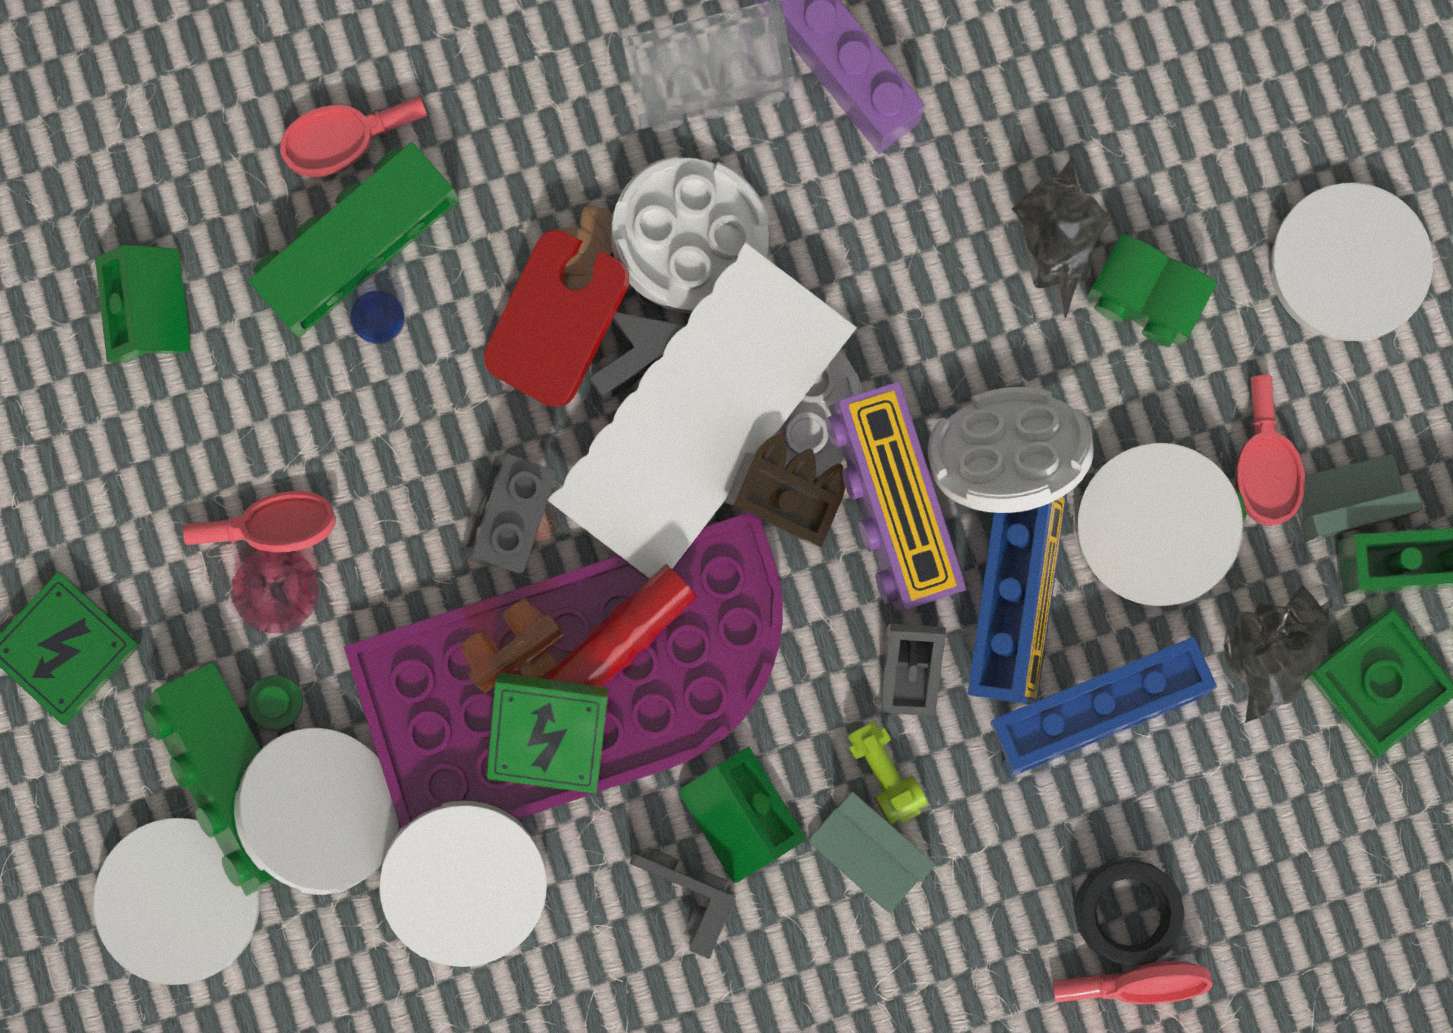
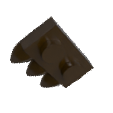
(788, 495)

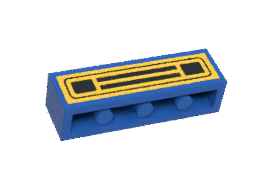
(1016, 604)

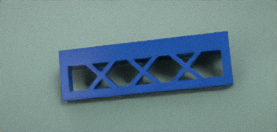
(1103, 706)

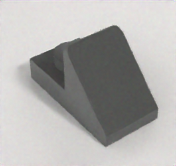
(647, 344)

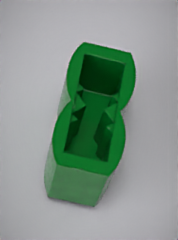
(1151, 291)

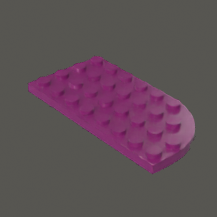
(660, 709)

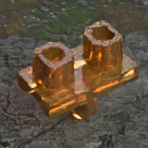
(533, 636)

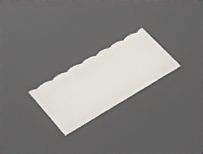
(699, 410)

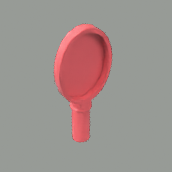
(340, 135)
(1268, 465)
(271, 524)
(1144, 984)

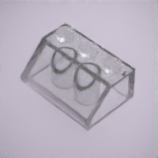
(709, 65)

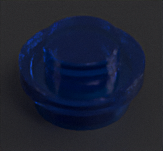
(377, 317)

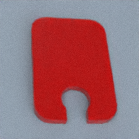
(549, 329)

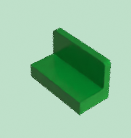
(142, 302)
(741, 815)

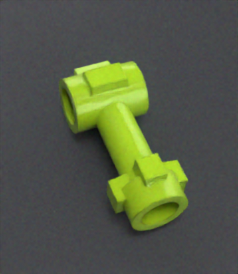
(899, 797)

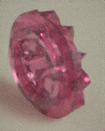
(275, 616)

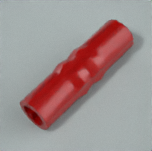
(626, 631)

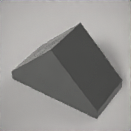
(912, 669)

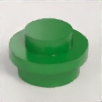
(275, 702)

